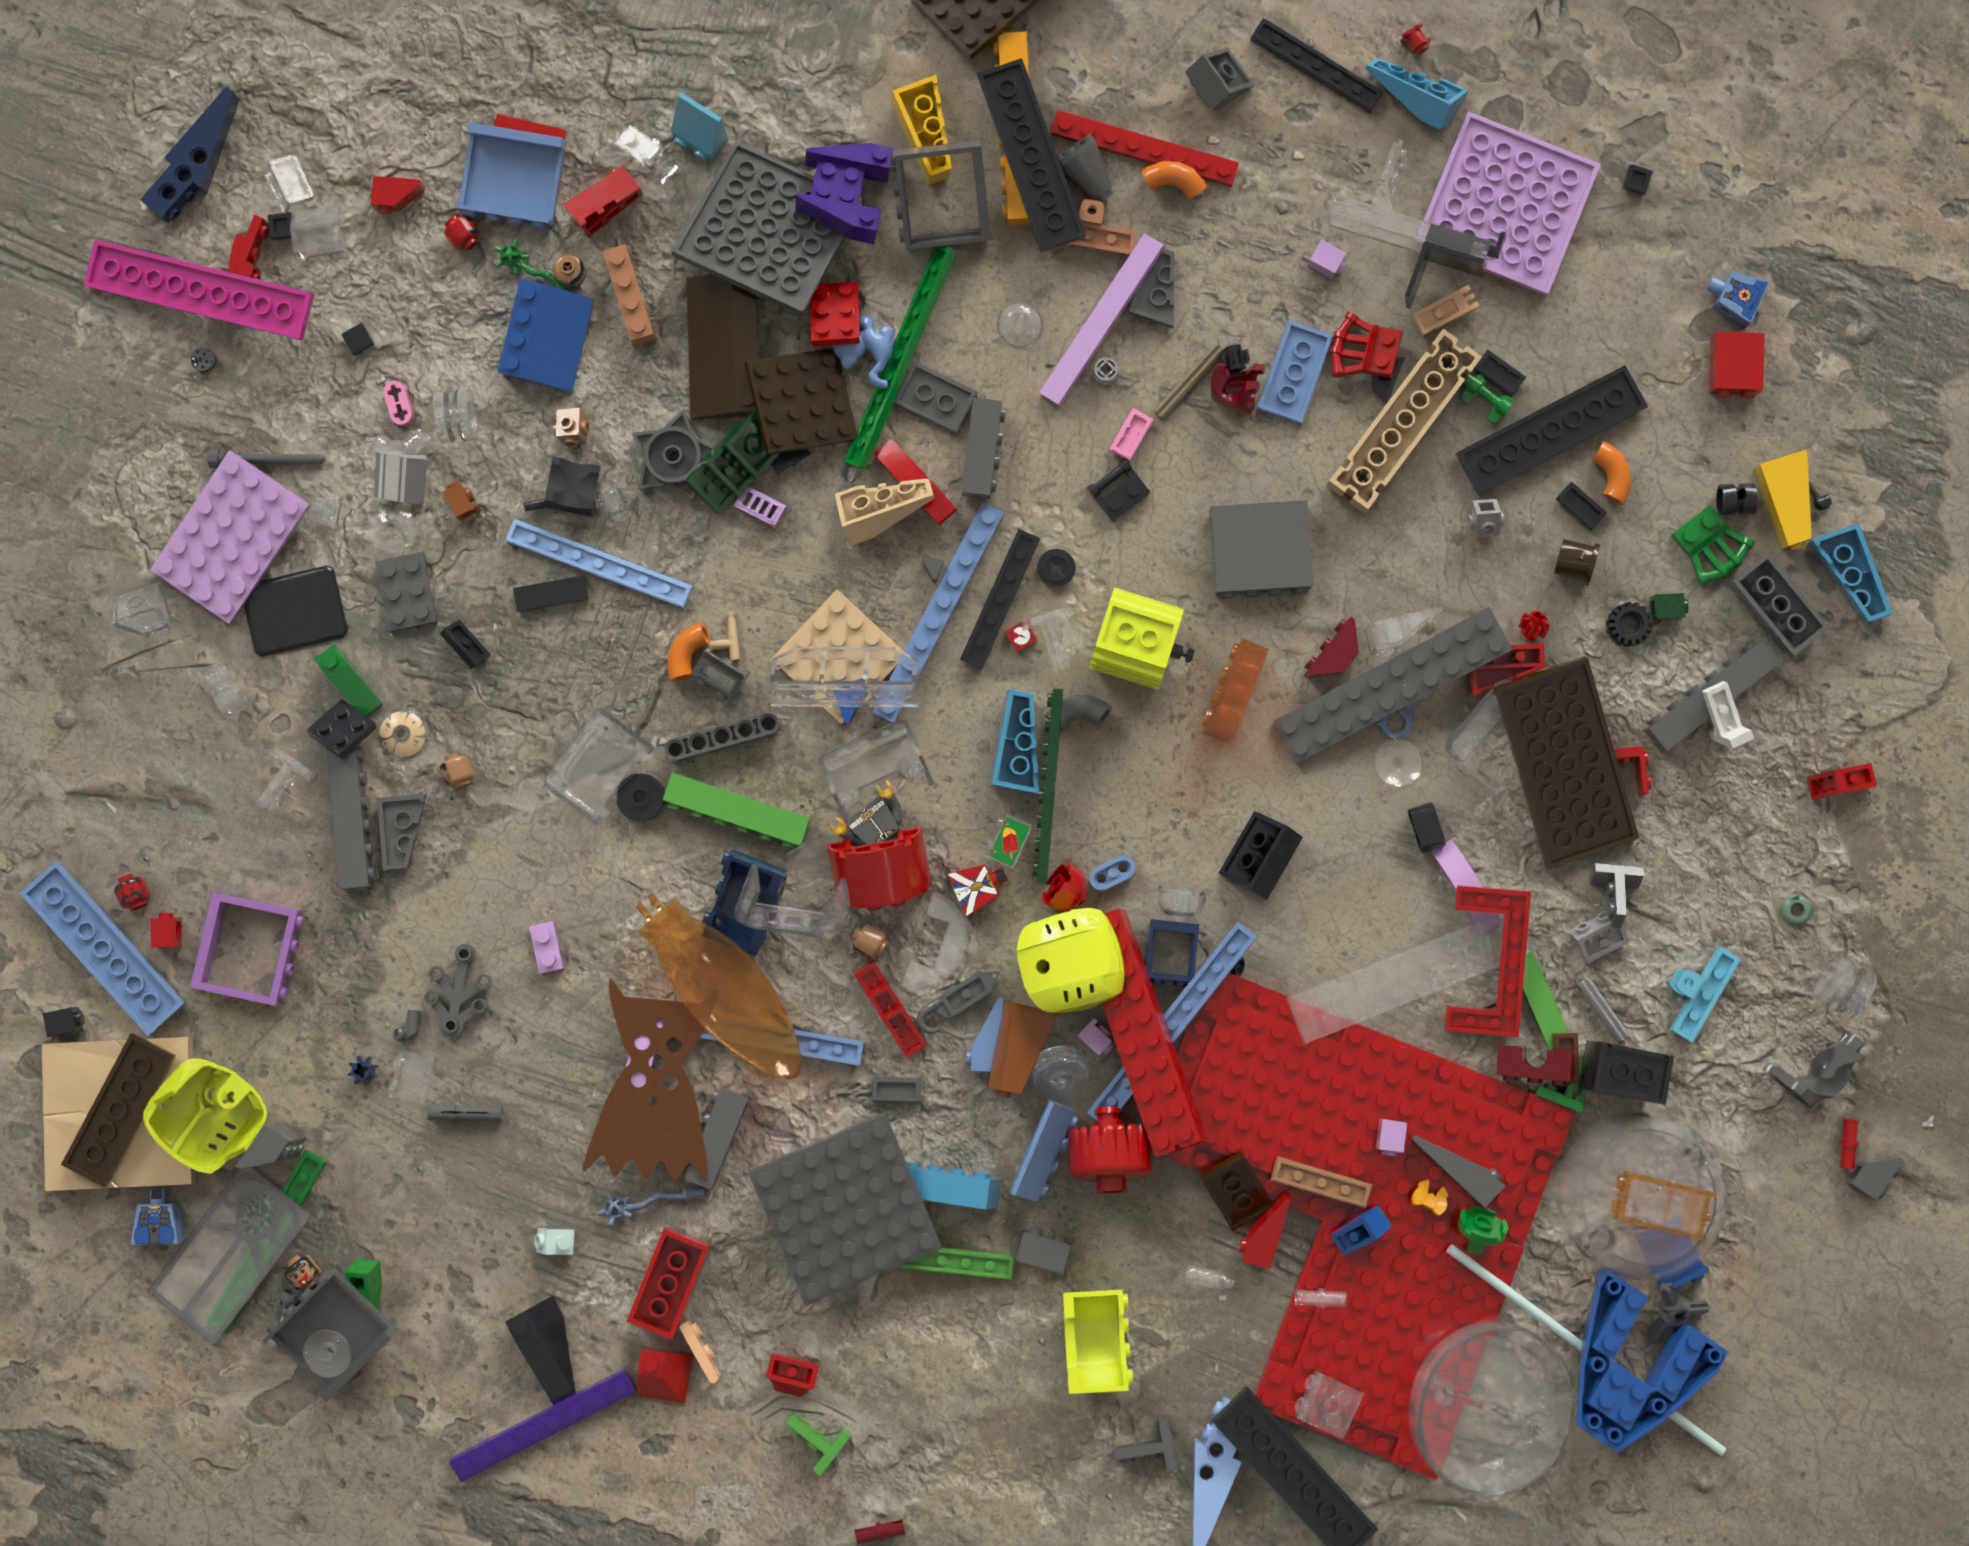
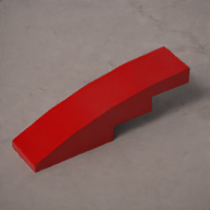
(905, 469)
(890, 1008)

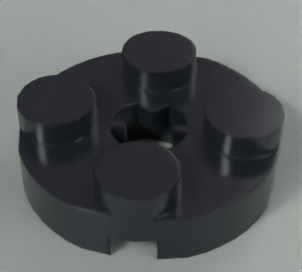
(640, 811)

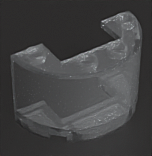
(951, 951)

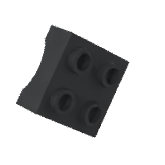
(571, 486)

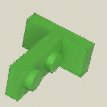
(818, 1441)

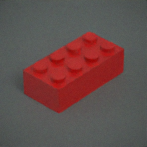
(669, 1283)

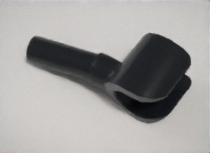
(1820, 502)

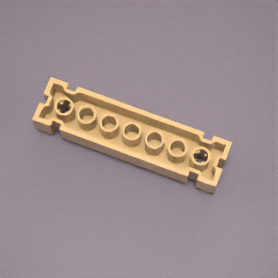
(1403, 421)

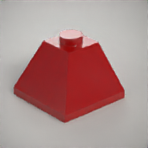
(663, 1374)

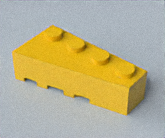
(923, 125)

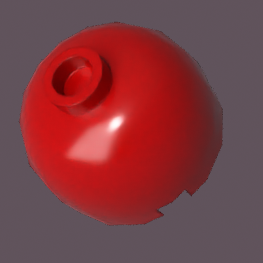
(1066, 888)

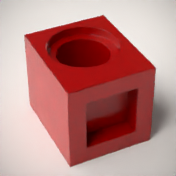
(166, 931)

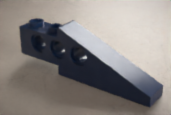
(203, 138)

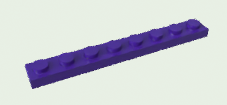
(542, 1425)

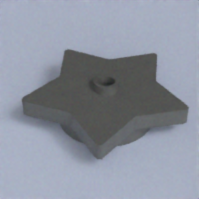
(658, 448)

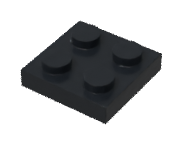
(341, 729)

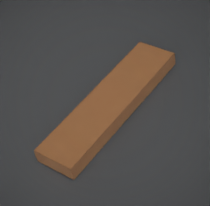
(1321, 1182)

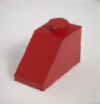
(393, 193)

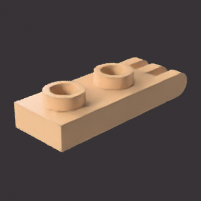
(1444, 311)
(702, 1352)

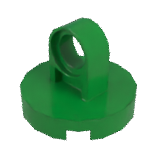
(1481, 1228)

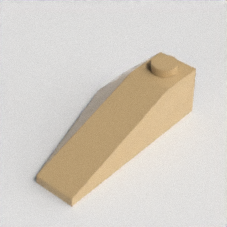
(873, 510)

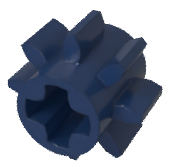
(368, 1074)

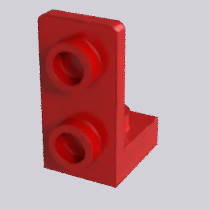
(1626, 755)

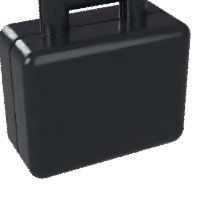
(295, 611)

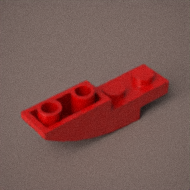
(246, 249)

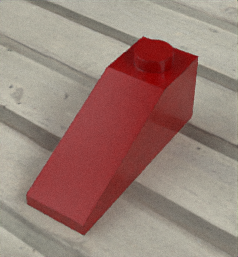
(1264, 1235)

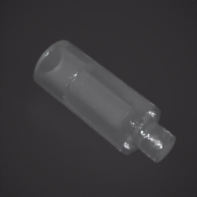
(1207, 1278)

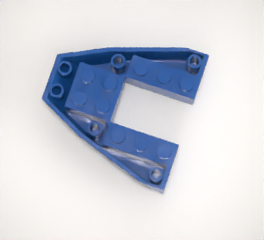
(1612, 1400)

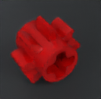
(1534, 625)

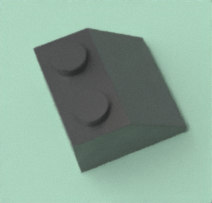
(1218, 78)

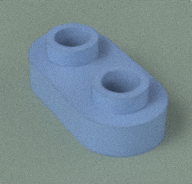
(1112, 873)

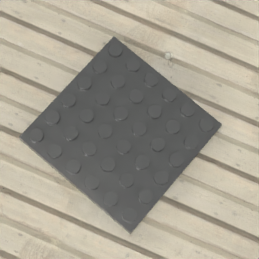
(754, 235)
(844, 1208)

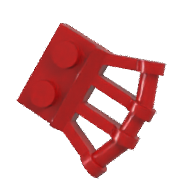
(1380, 351)

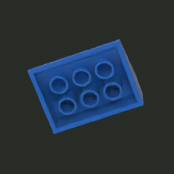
(545, 335)

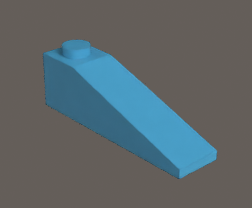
(1426, 99)

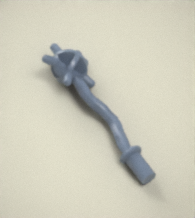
(617, 1208)

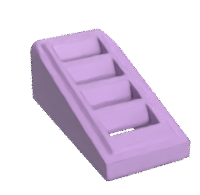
(778, 514)

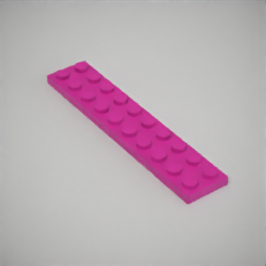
(199, 289)

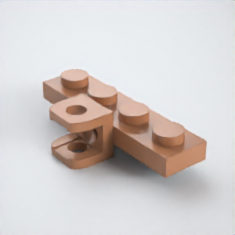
(1101, 236)

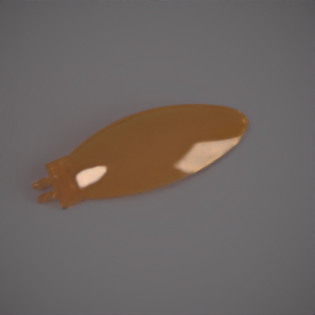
(723, 989)

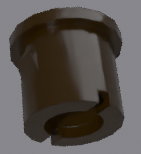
(1576, 560)

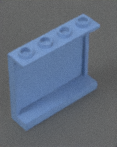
(511, 175)

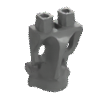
(1827, 1071)

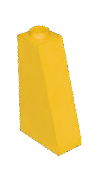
(1787, 497)

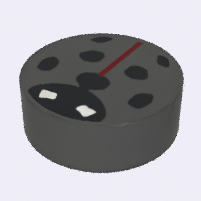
(203, 359)

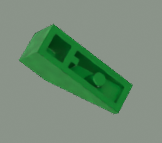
(347, 680)
(367, 1279)

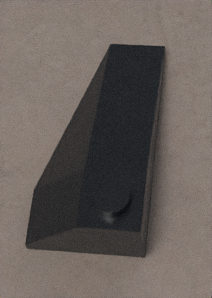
(545, 1346)

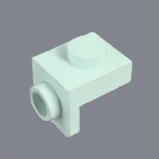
(554, 1241)

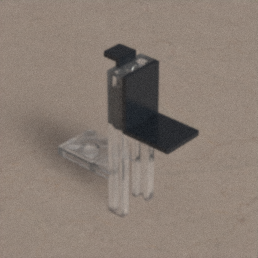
(1432, 241)

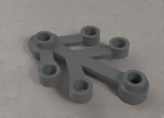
(457, 994)

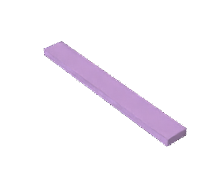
(1102, 319)

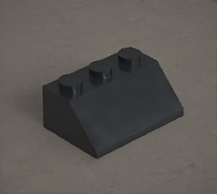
(1260, 855)

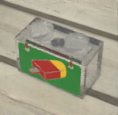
(1008, 841)

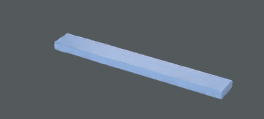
(599, 563)

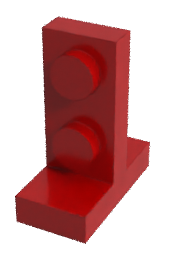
(1841, 781)

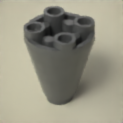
(1086, 168)

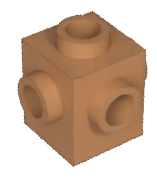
(571, 427)

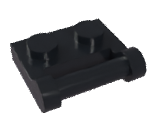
(1123, 496)

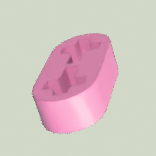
(403, 401)

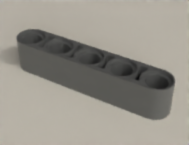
(710, 737)

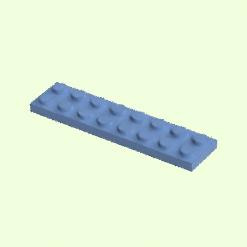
(103, 948)

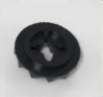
(1056, 556)

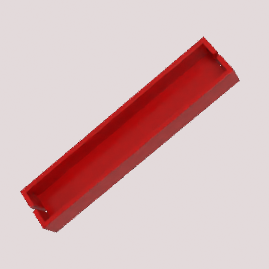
(1149, 1052)

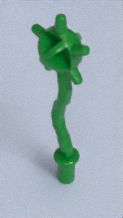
(512, 257)

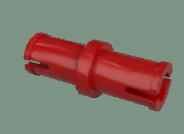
(1849, 1143)

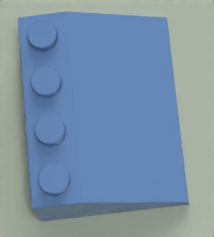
(1043, 1150)

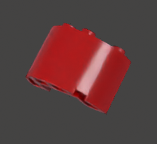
(882, 871)

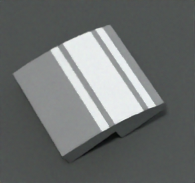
(400, 476)

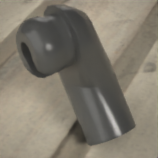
(409, 1029)

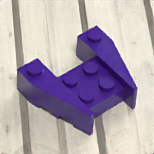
(839, 187)

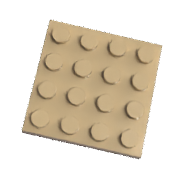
(838, 625)

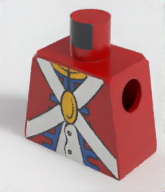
(976, 886)

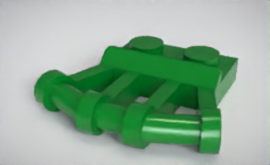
(1700, 533)

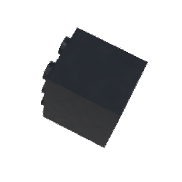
(1626, 1072)

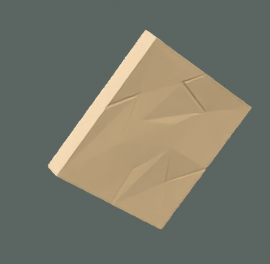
(71, 1083)

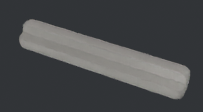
(1603, 1009)

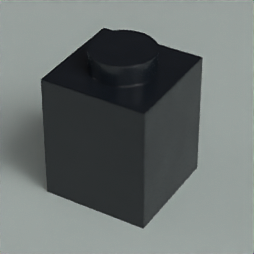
(63, 1021)

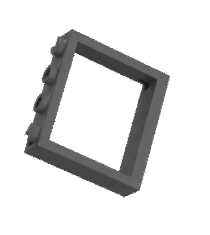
(950, 237)

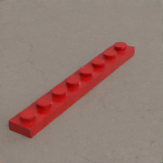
(1143, 147)

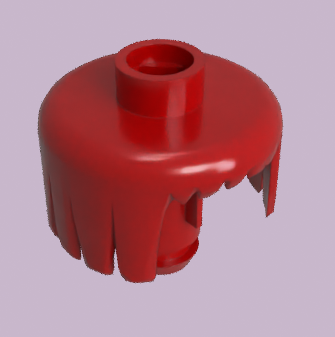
(1107, 1153)

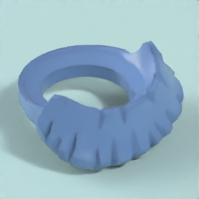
(1407, 713)

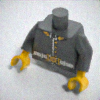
(874, 822)

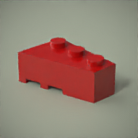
(603, 201)

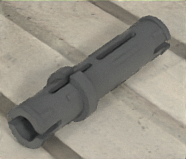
(436, 1113)

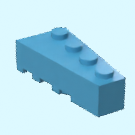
(956, 1186)

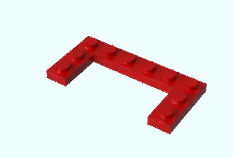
(1516, 911)

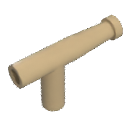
(732, 641)

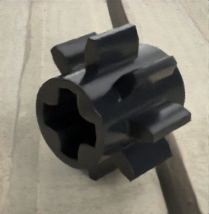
(1235, 358)

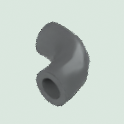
(1083, 707)

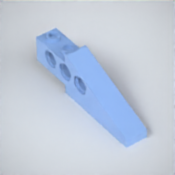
(1211, 1491)

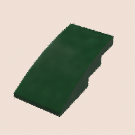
(731, 465)

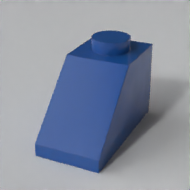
(1361, 1230)

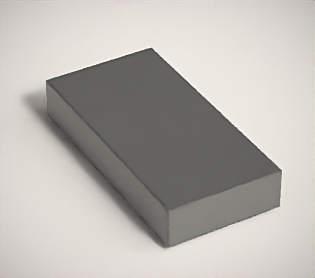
(896, 1089)

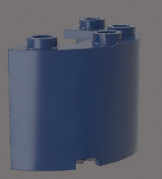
(735, 872)

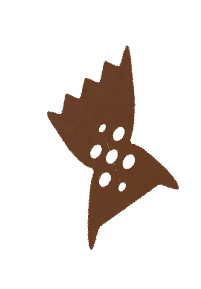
(627, 1122)

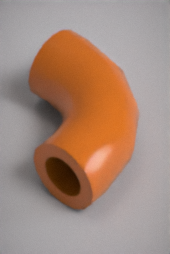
(1174, 174)
(1617, 473)
(683, 649)

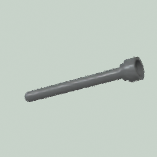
(216, 456)

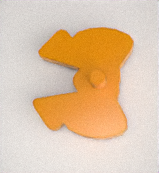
(1436, 1203)

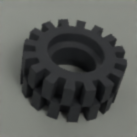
(1621, 636)

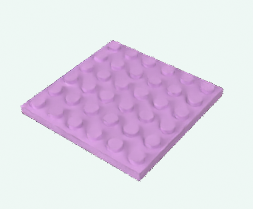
(1513, 186)

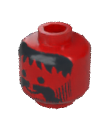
(461, 232)
(132, 892)

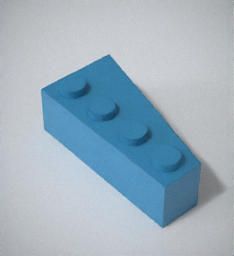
(1853, 570)
(1015, 750)

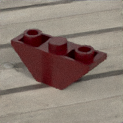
(1336, 653)

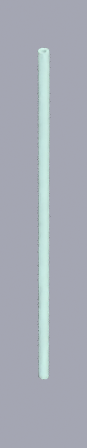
(1566, 1335)

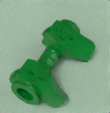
(1476, 386)

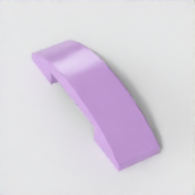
(1458, 872)

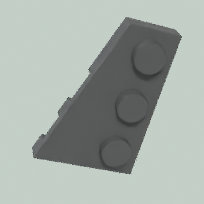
(1156, 293)

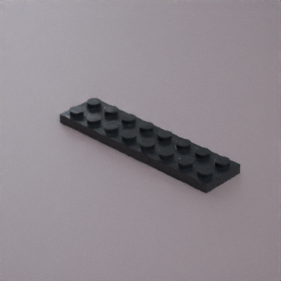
(1031, 155)
(1551, 430)
(1292, 1472)

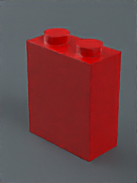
(1736, 364)

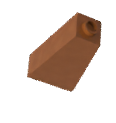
(1018, 1045)

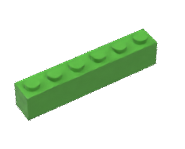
(737, 810)

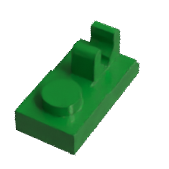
(1550, 1092)

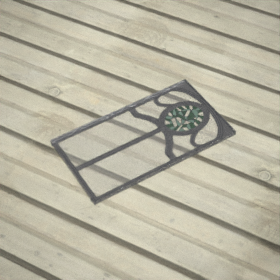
(229, 1253)

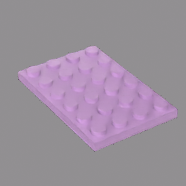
(230, 537)

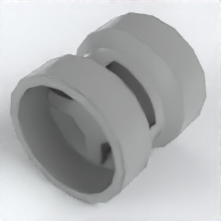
(1105, 376)

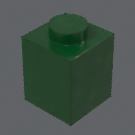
(1668, 607)

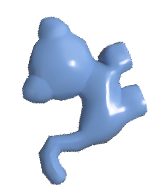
(877, 343)

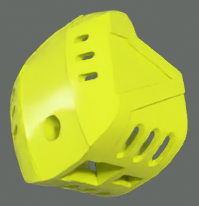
(1074, 960)
(193, 1120)

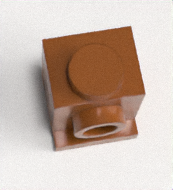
(461, 500)

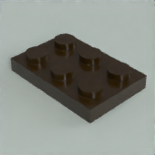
(1236, 1191)

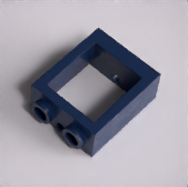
(1171, 926)

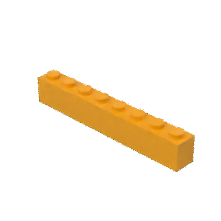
(1010, 48)

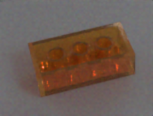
(1236, 689)

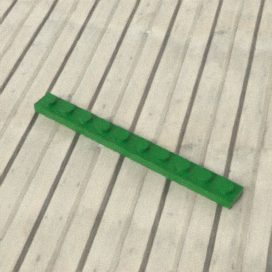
(902, 354)

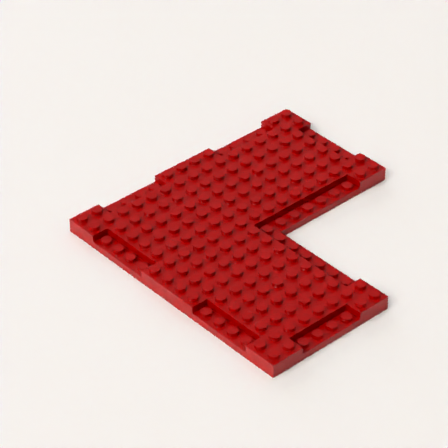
(1323, 1109)

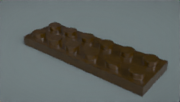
(118, 1110)

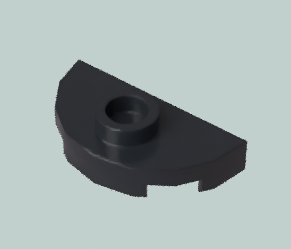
(1383, 385)

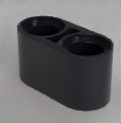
(1426, 827)

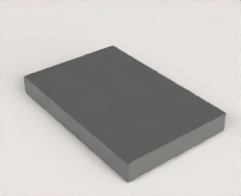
(935, 398)

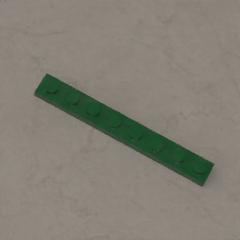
(1048, 773)

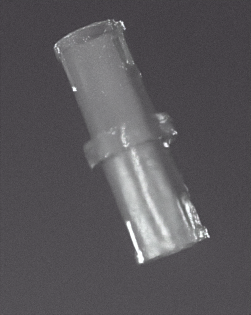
(1320, 1298)

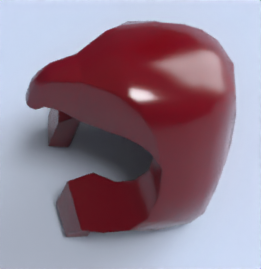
(1236, 390)

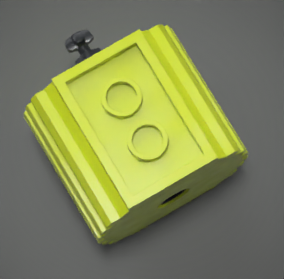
(1138, 639)

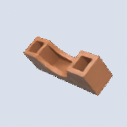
(629, 295)

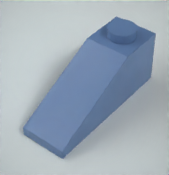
(984, 1046)

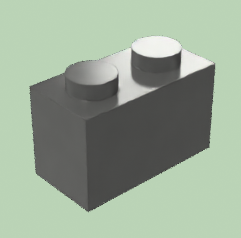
(1043, 1250)

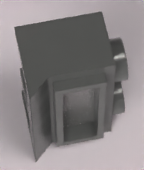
(719, 674)

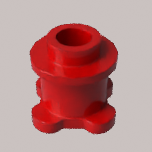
(1416, 40)

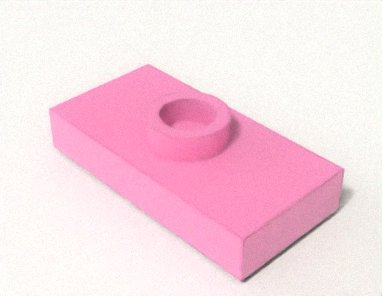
(1131, 434)

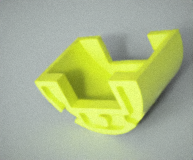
(1096, 1341)

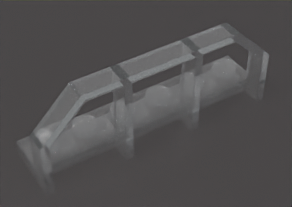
(844, 693)

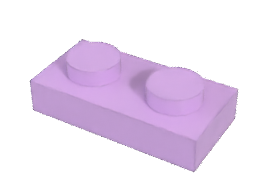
(546, 947)

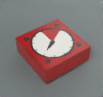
(1019, 638)

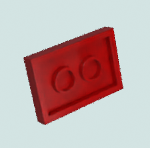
(835, 314)

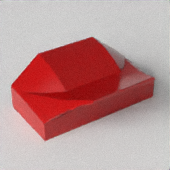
(791, 1374)

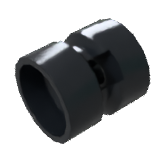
(1733, 499)

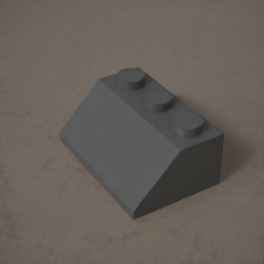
(272, 1144)

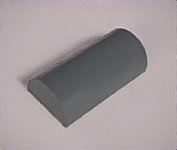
(1779, 605)

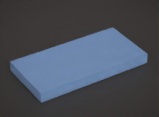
(1294, 372)

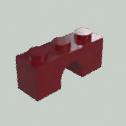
(1514, 1064)

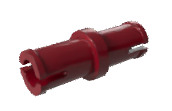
(879, 1531)

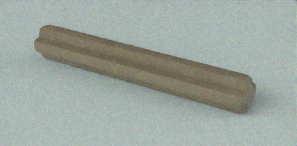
(1188, 381)

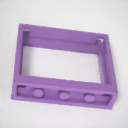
(209, 941)

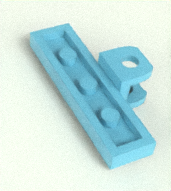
(1701, 992)

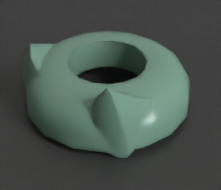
(1786, 906)

